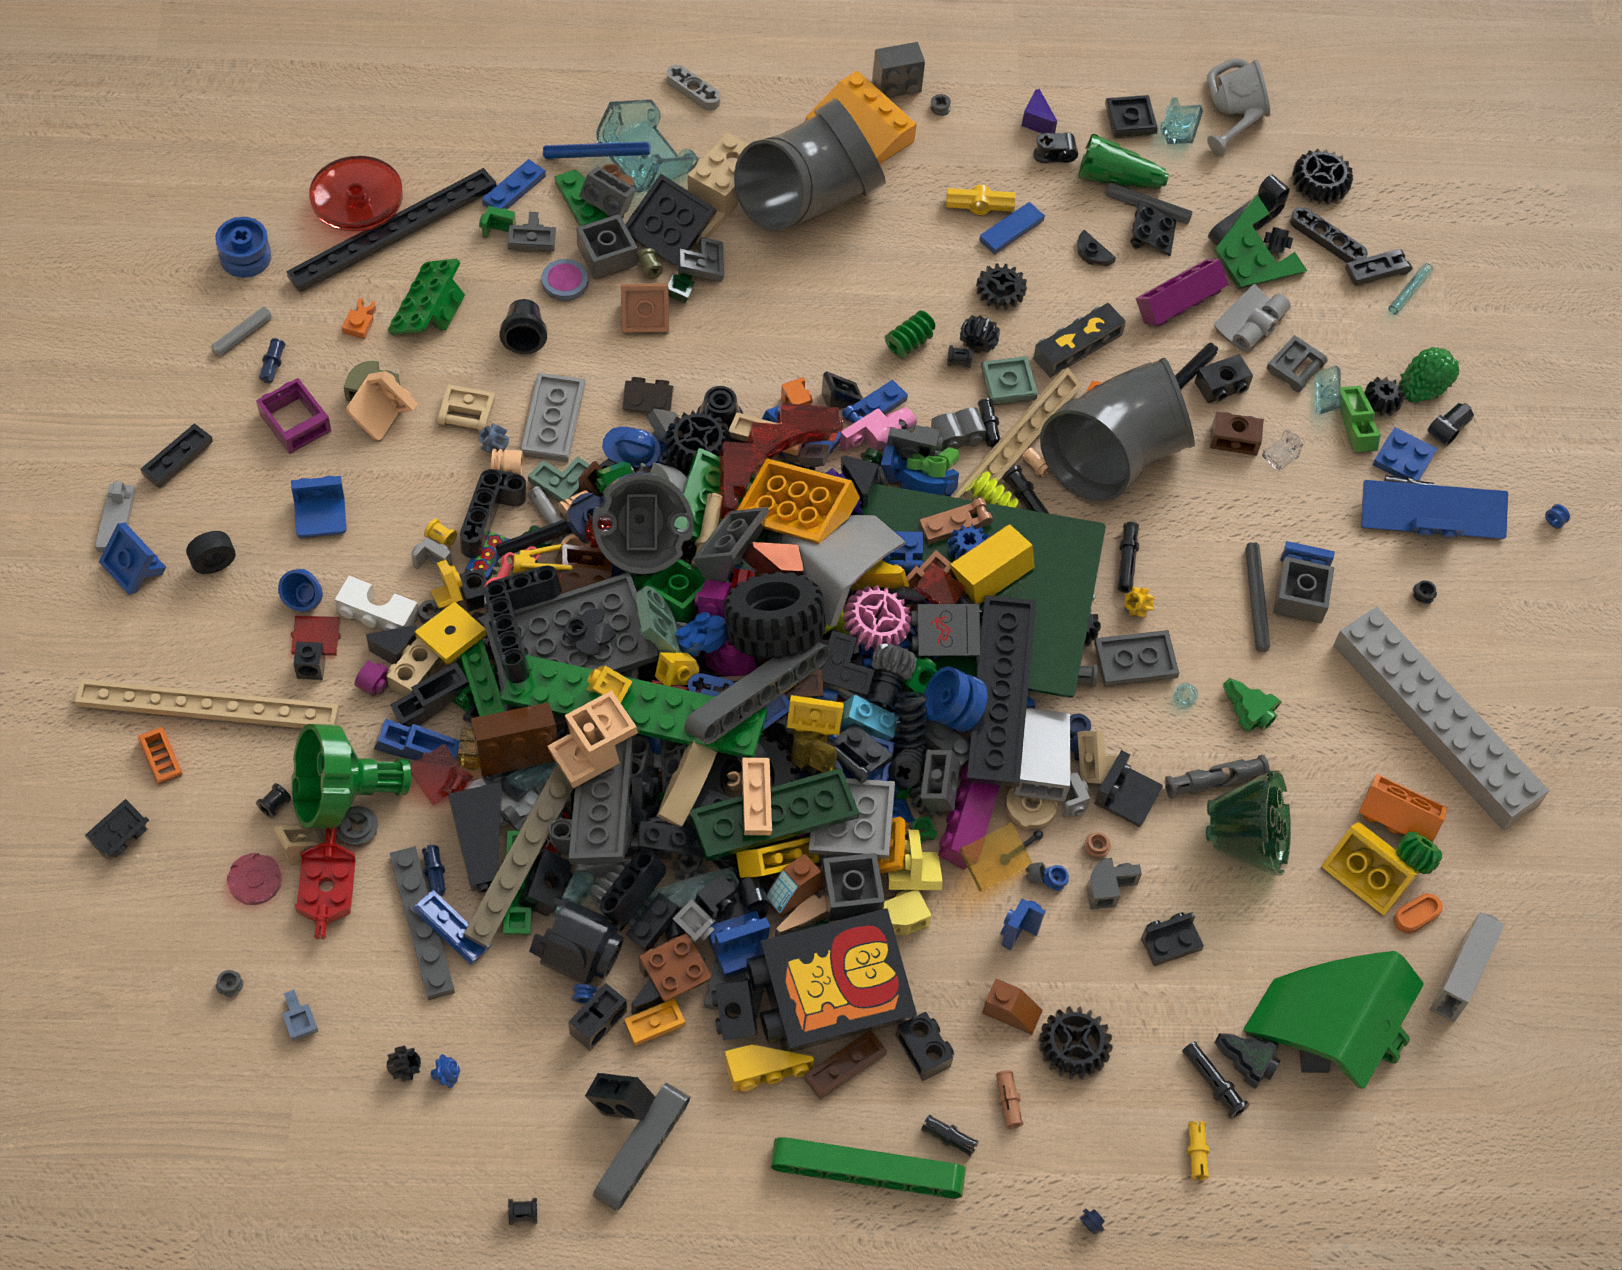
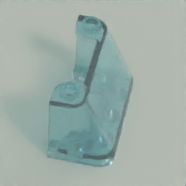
(638, 123)

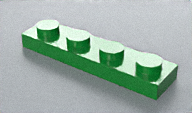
(482, 680)

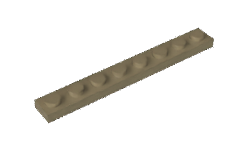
(519, 859)

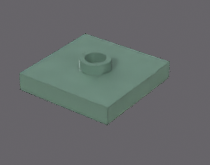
(1009, 380)

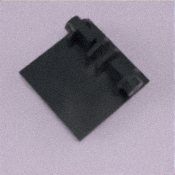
(1153, 228)

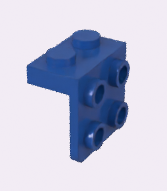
(319, 506)

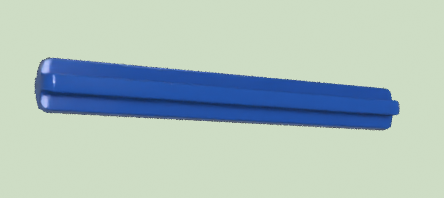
(596, 150)

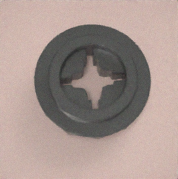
(358, 815)

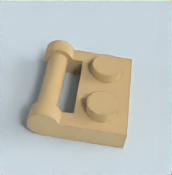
(466, 401)

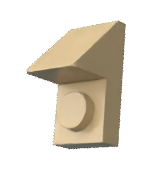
(1092, 756)

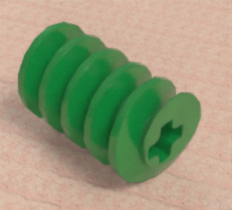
(910, 334)

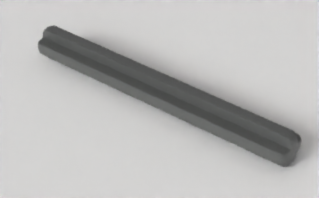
(1257, 597)

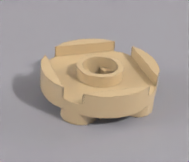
(1026, 817)

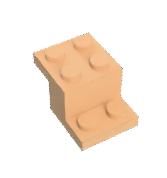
(592, 739)

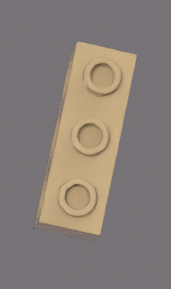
(409, 667)

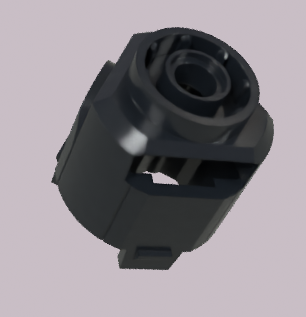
(579, 944)

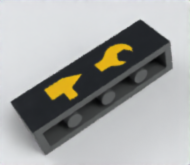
(1079, 339)

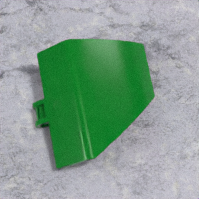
(1342, 1011)

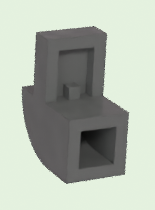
(1106, 880)

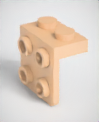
(379, 403)

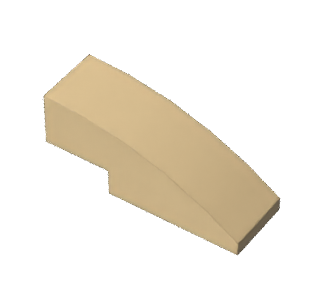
(686, 784)

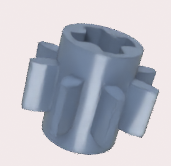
(493, 438)

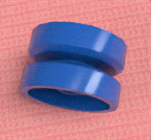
(243, 247)
(955, 699)

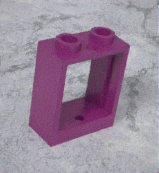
(302, 433)

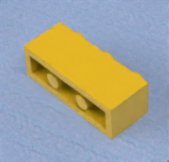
(773, 857)

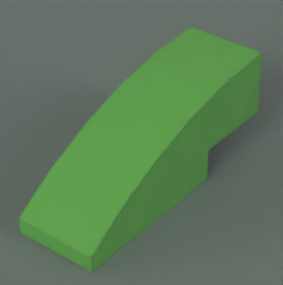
(1359, 419)

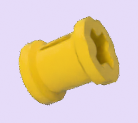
(432, 531)

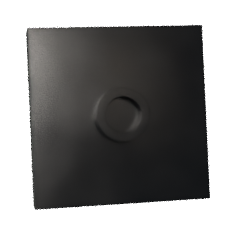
(1131, 116)

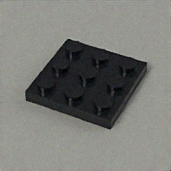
(669, 219)

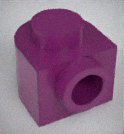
(372, 678)

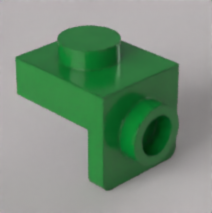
(496, 219)

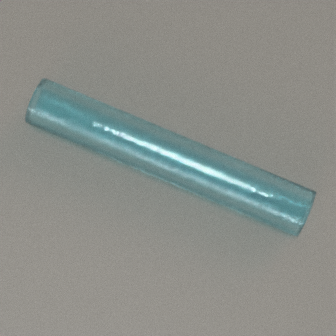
(1410, 288)

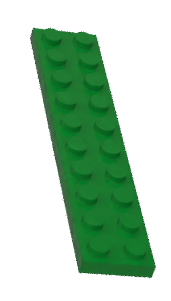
(653, 707)

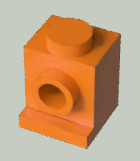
(795, 393)

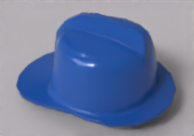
(631, 446)

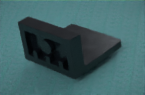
(1127, 791)

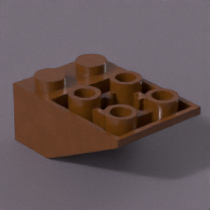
(588, 566)

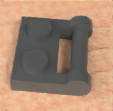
(1291, 357)

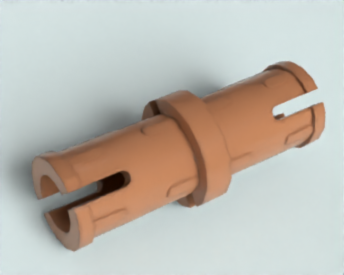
(1009, 1099)

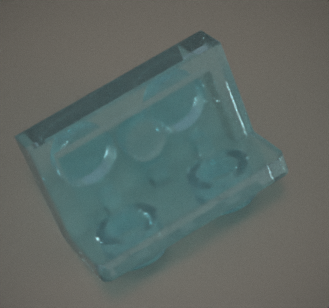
(1181, 122)

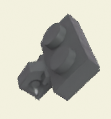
(532, 235)

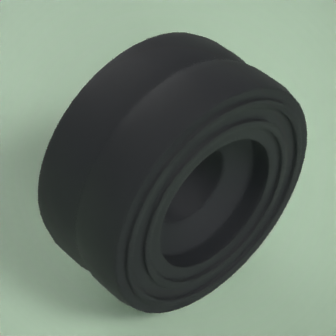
(210, 552)

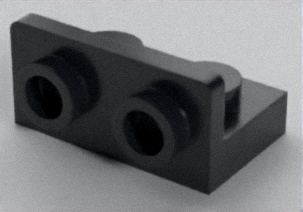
(1171, 938)

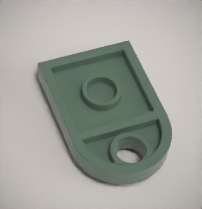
(657, 620)

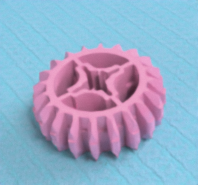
(861, 620)

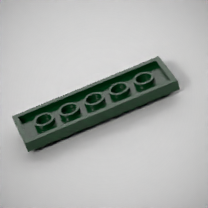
(795, 810)

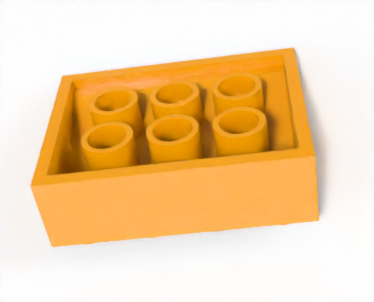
(878, 118)
(801, 500)

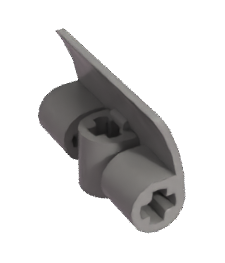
(1251, 318)

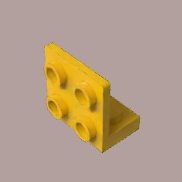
(815, 715)

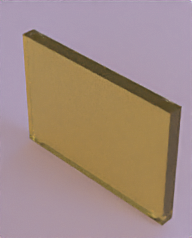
(995, 857)

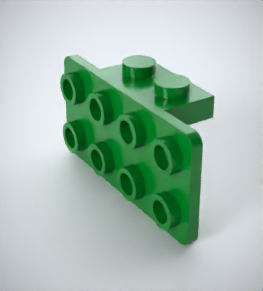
(430, 297)

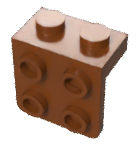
(674, 967)

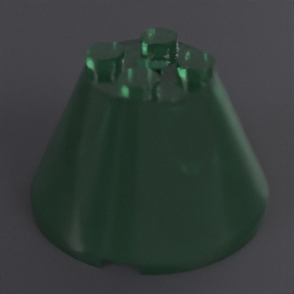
(1253, 823)

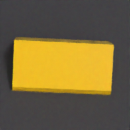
(994, 564)

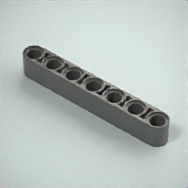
(753, 693)

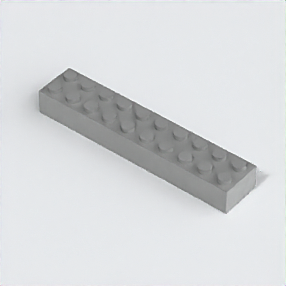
(1440, 718)

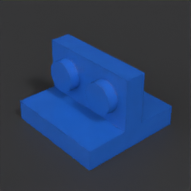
(129, 559)
(736, 941)

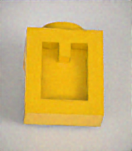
(605, 679)

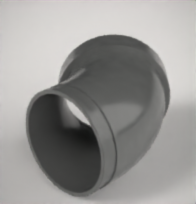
(806, 170)
(1117, 430)

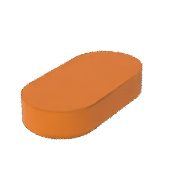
(1418, 913)

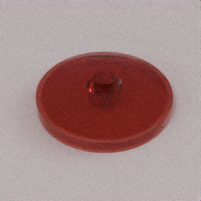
(356, 193)

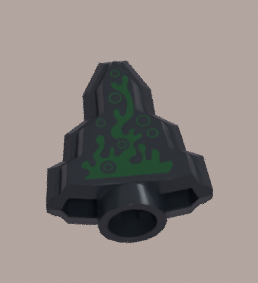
(1250, 1056)

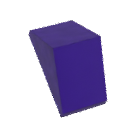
(1039, 115)

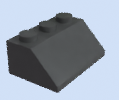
(729, 542)

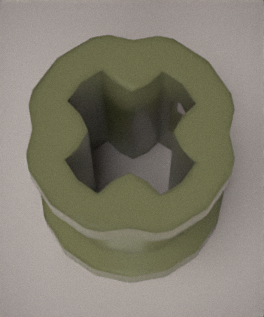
(648, 260)

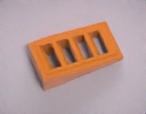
(153, 736)

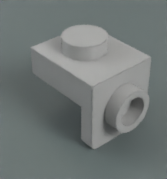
(430, 551)
(1079, 797)
(695, 921)

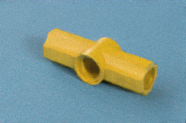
(980, 199)

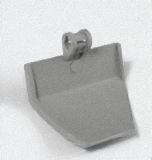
(845, 558)

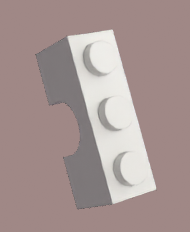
(355, 602)

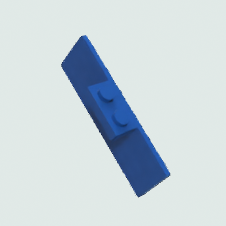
(1434, 509)

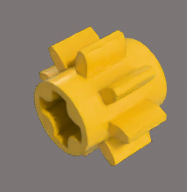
(1139, 602)

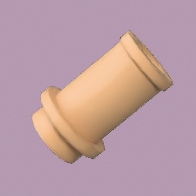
(1036, 462)

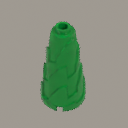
(1113, 164)

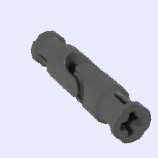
(1200, 780)

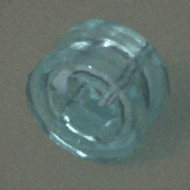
(1193, 694)

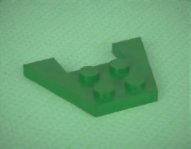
(1247, 256)

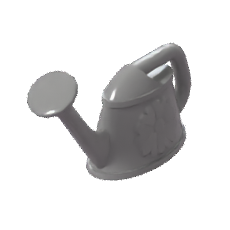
(1239, 93)

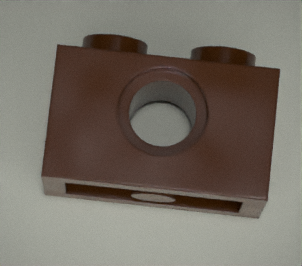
(1236, 433)

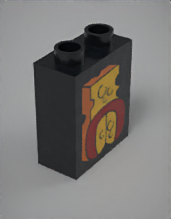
(831, 981)

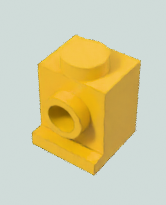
(675, 668)

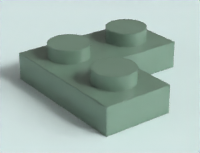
(557, 483)

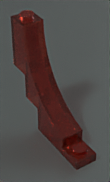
(794, 426)

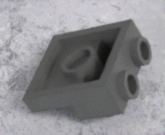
(923, 441)

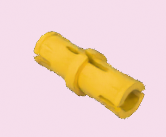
(1198, 1150)

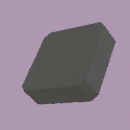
(660, 421)

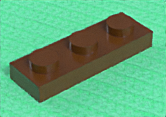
(845, 1064)

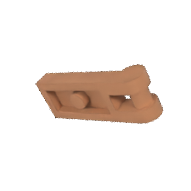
(942, 525)

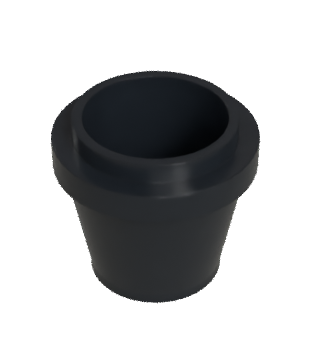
(523, 328)
(722, 403)

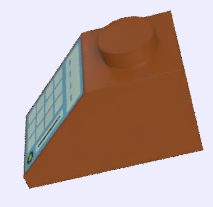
(794, 885)

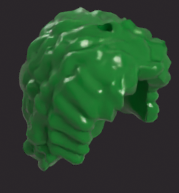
(1429, 374)

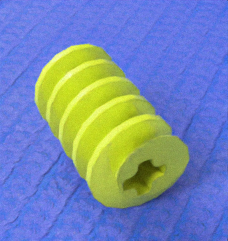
(990, 492)

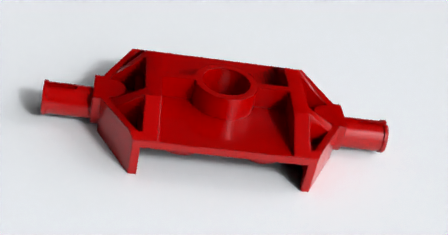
(326, 864)

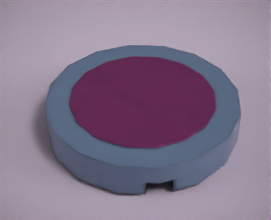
(564, 279)

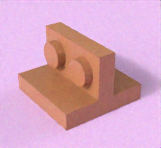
(645, 308)

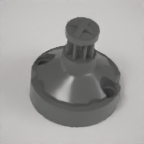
(642, 523)

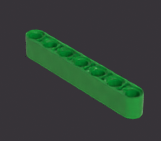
(868, 1167)

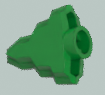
(1251, 705)

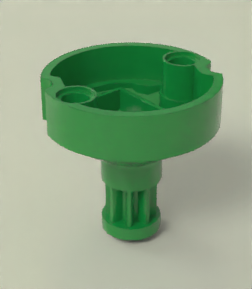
(332, 775)

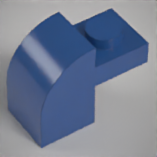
(922, 482)

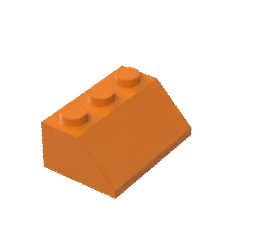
(1402, 809)

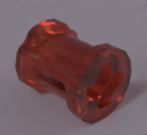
(457, 781)

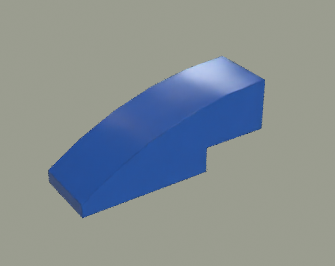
(412, 741)

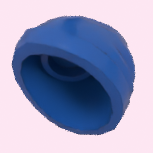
(300, 590)

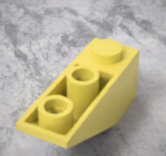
(908, 912)

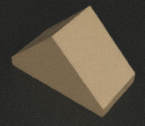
(296, 839)

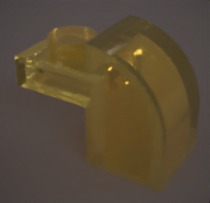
(812, 749)

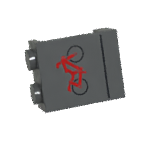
(946, 630)

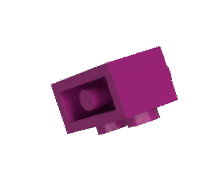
(712, 597)

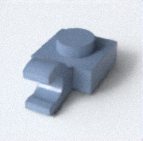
(299, 1019)

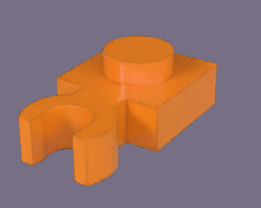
(360, 321)

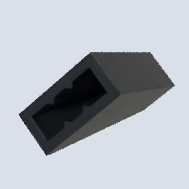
(478, 830)

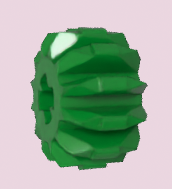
(1419, 853)

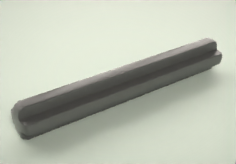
(1132, 197)

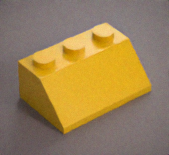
(1370, 868)

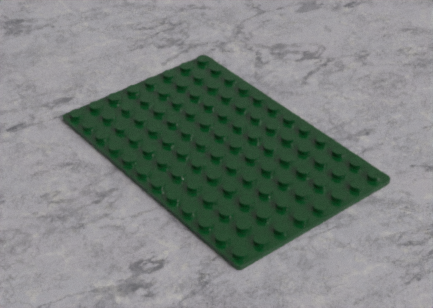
(1061, 583)

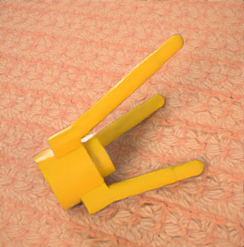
(523, 561)

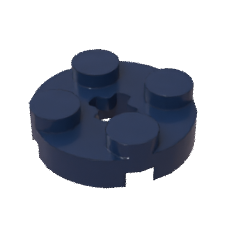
(577, 513)

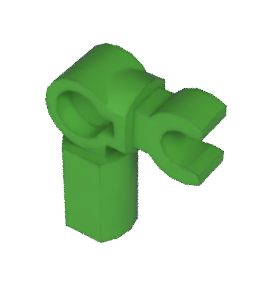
(936, 465)

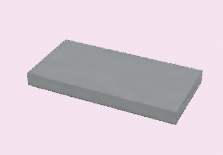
(553, 417)

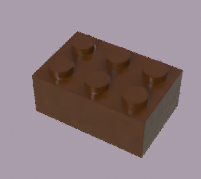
(514, 739)

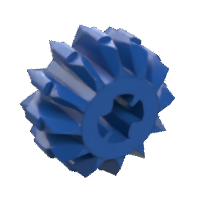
(965, 540)

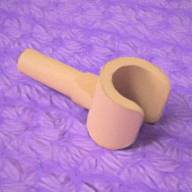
(733, 776)

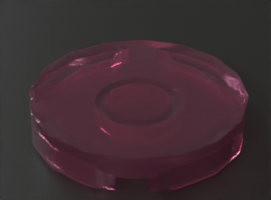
(254, 879)

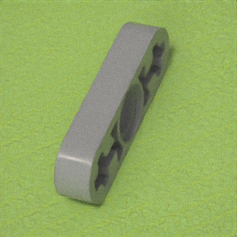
(688, 78)

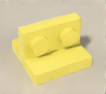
(920, 869)

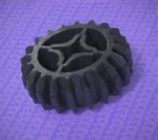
(1321, 183)
(701, 432)
(1062, 1027)

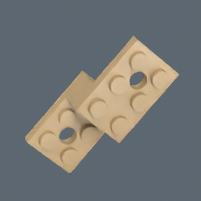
(714, 180)

